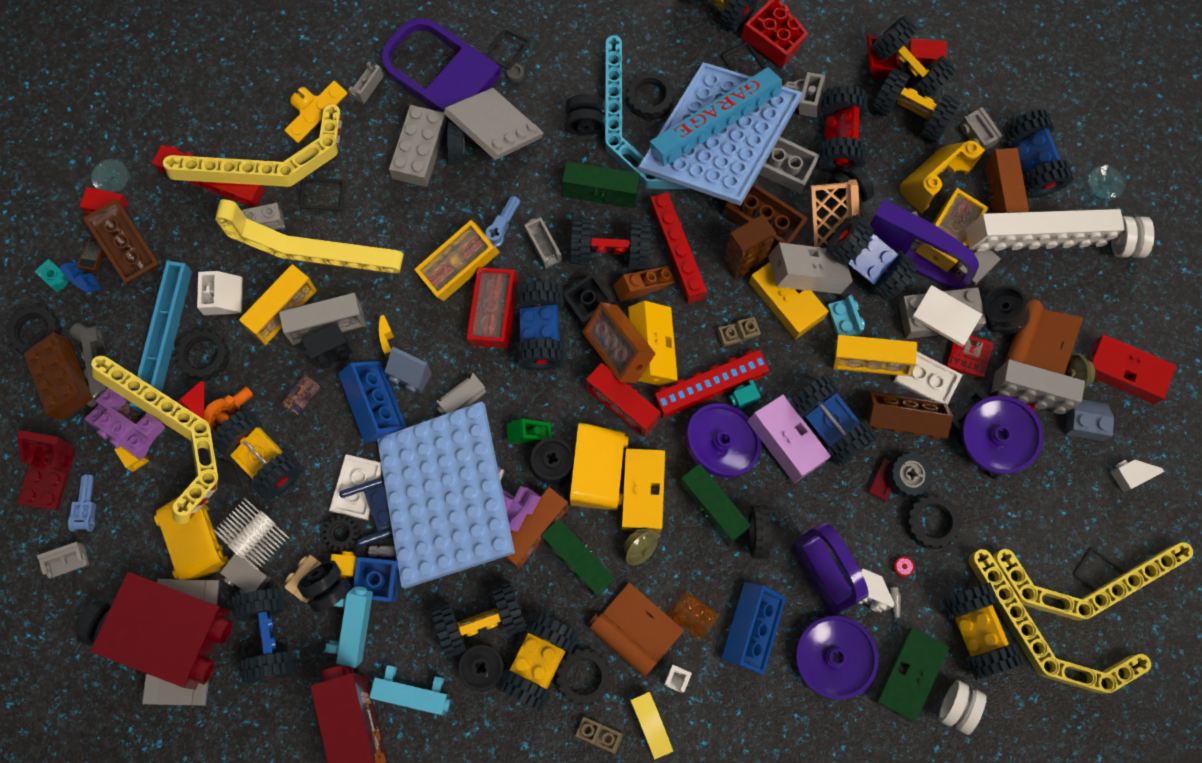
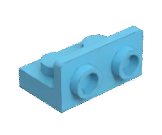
(846, 317)

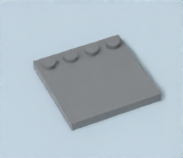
(493, 123)

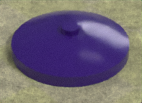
(1002, 435)
(722, 440)
(836, 657)

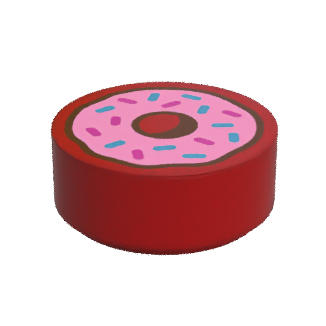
(903, 567)

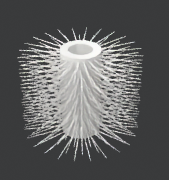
(250, 534)

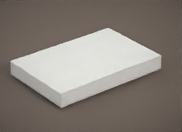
(947, 316)
(930, 380)
(354, 472)

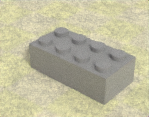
(418, 146)
(789, 165)
(915, 329)
(1038, 387)

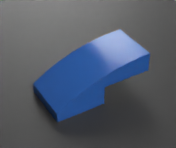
(83, 281)

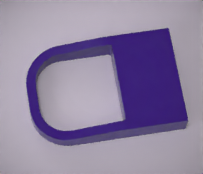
(461, 79)
(899, 230)
(824, 571)

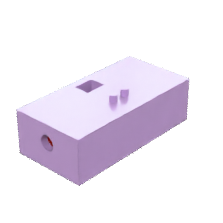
(788, 438)

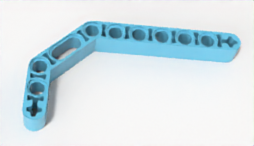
(615, 119)

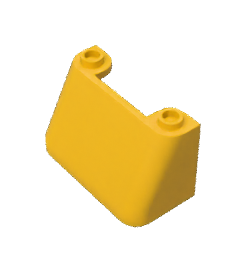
(924, 181)
(597, 467)
(192, 544)

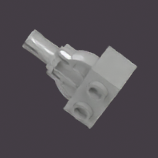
(812, 90)

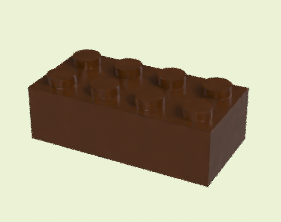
(783, 218)
(122, 242)
(749, 246)
(57, 376)
(908, 415)

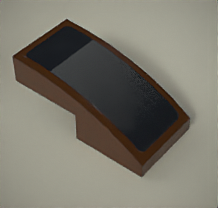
(91, 256)

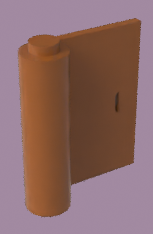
(1042, 339)
(636, 629)

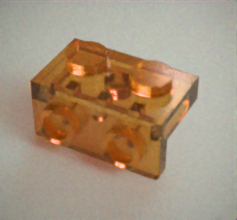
(694, 616)

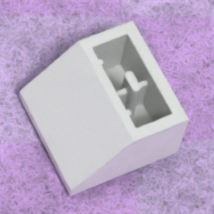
(219, 293)
(879, 596)

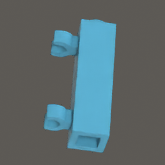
(354, 627)
(410, 696)

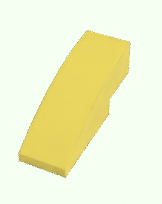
(651, 725)

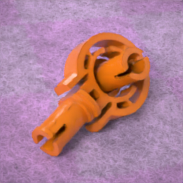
(223, 408)

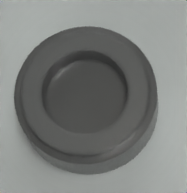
(516, 73)

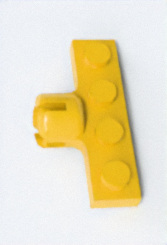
(311, 109)

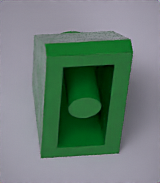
(528, 431)

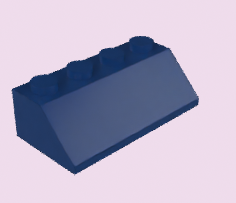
(371, 400)
(754, 628)

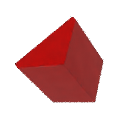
(879, 68)
(194, 400)

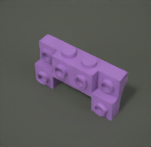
(119, 429)
(520, 505)

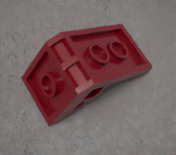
(48, 469)

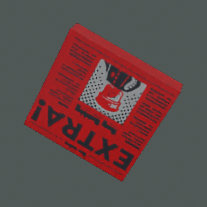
(970, 358)

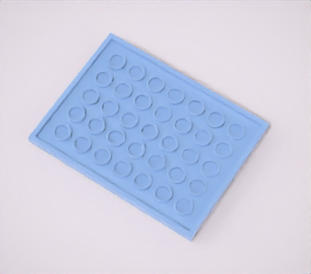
(734, 157)
(444, 496)

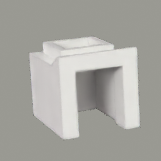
(677, 679)

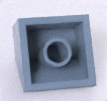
(407, 370)
(1090, 421)

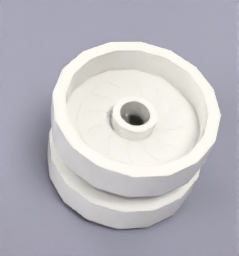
(1136, 239)
(962, 707)

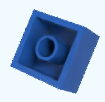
(379, 577)

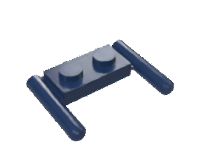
(378, 506)

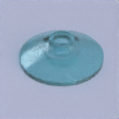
(105, 171)
(1111, 177)

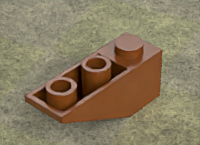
(641, 283)

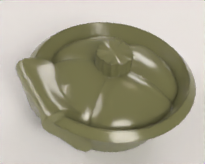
(1081, 369)
(640, 545)

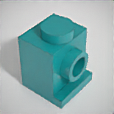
(52, 275)
(745, 396)

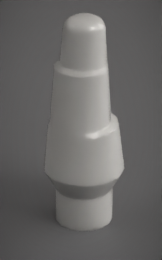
(896, 597)

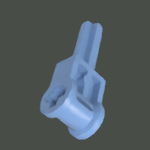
(501, 222)
(83, 511)

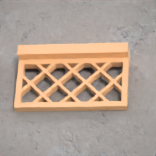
(851, 206)

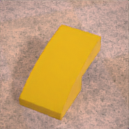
(385, 333)

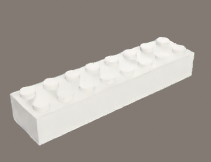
(1044, 229)

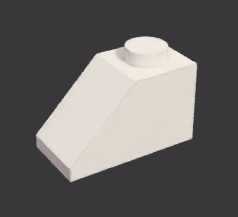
(1134, 473)

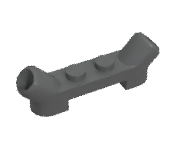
(91, 339)

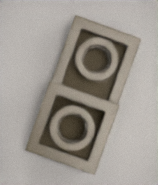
(738, 332)
(599, 735)

